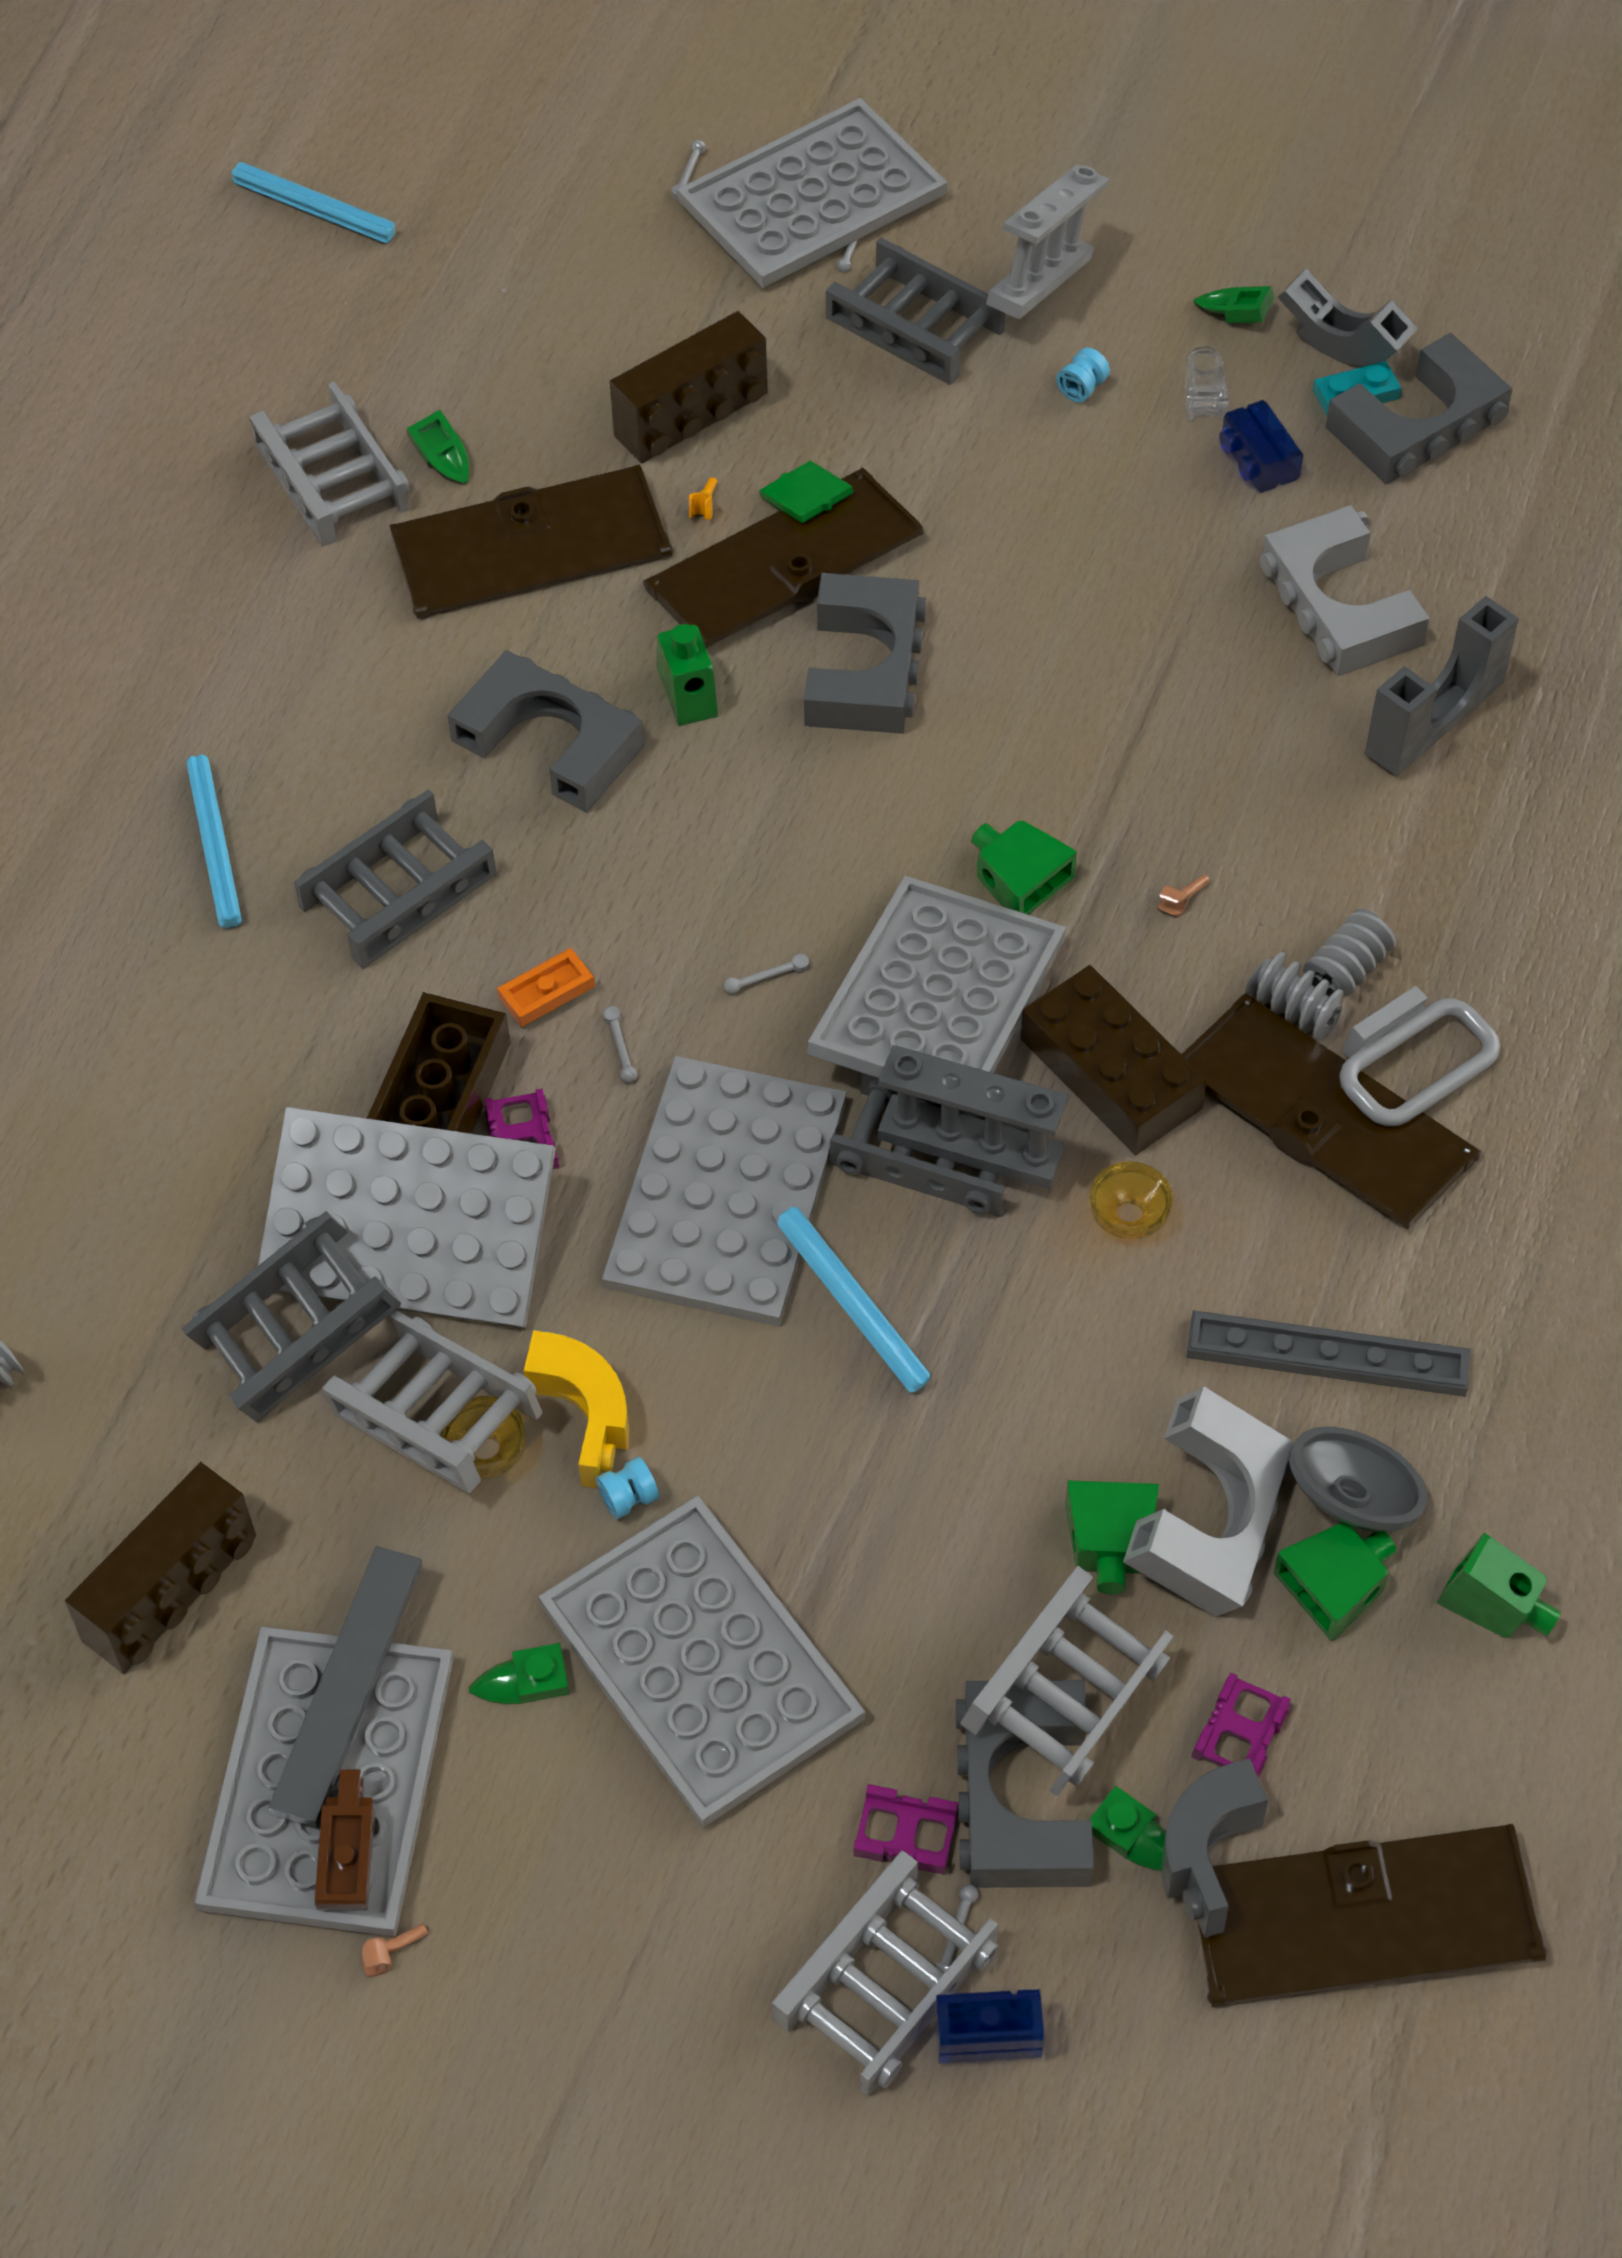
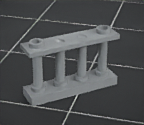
(1047, 241)
(306, 489)
(422, 1439)
(1022, 1673)
(867, 1926)

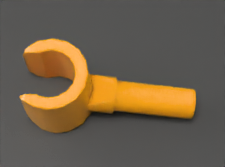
(701, 502)

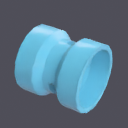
(1082, 376)
(627, 1487)

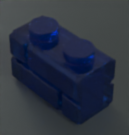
(1261, 446)
(989, 2026)

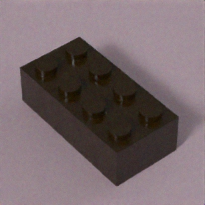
(689, 386)
(1113, 1059)
(443, 1066)
(162, 1568)

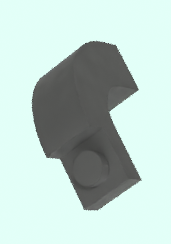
(1341, 332)
(1209, 1810)

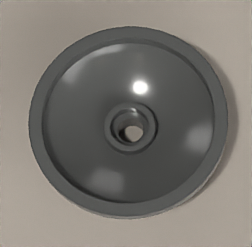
(1357, 1479)

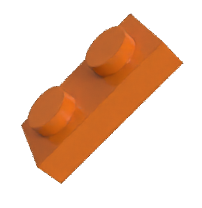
(546, 987)

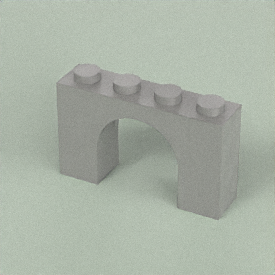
(1344, 633)
(1250, 1466)

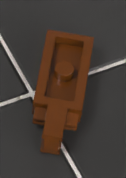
(345, 1847)

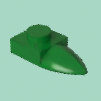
(1238, 303)
(440, 446)
(526, 1678)
(1129, 1829)

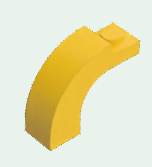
(582, 1376)

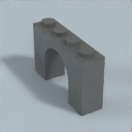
(1399, 444)
(521, 690)
(879, 695)
(1414, 714)
(1003, 1846)

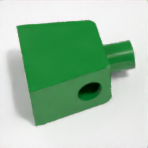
(682, 658)
(1022, 865)
(1102, 1524)
(1335, 1575)
(1498, 1590)

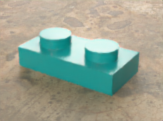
(1375, 378)

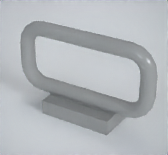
(1394, 1026)

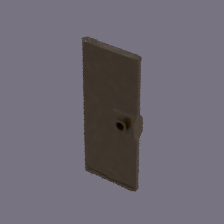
(529, 540)
(781, 560)
(1296, 1096)
(1371, 1915)

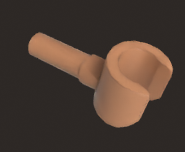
(1175, 901)
(376, 1951)

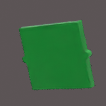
(806, 491)

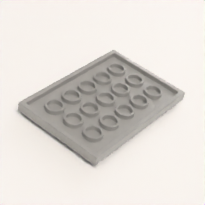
(811, 192)
(937, 980)
(712, 1184)
(425, 1211)
(701, 1660)
(269, 1863)

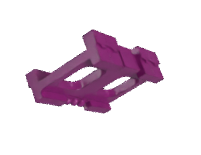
(535, 1129)
(1226, 1720)
(910, 1813)

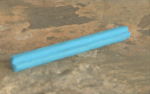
(313, 202)
(213, 841)
(853, 1299)

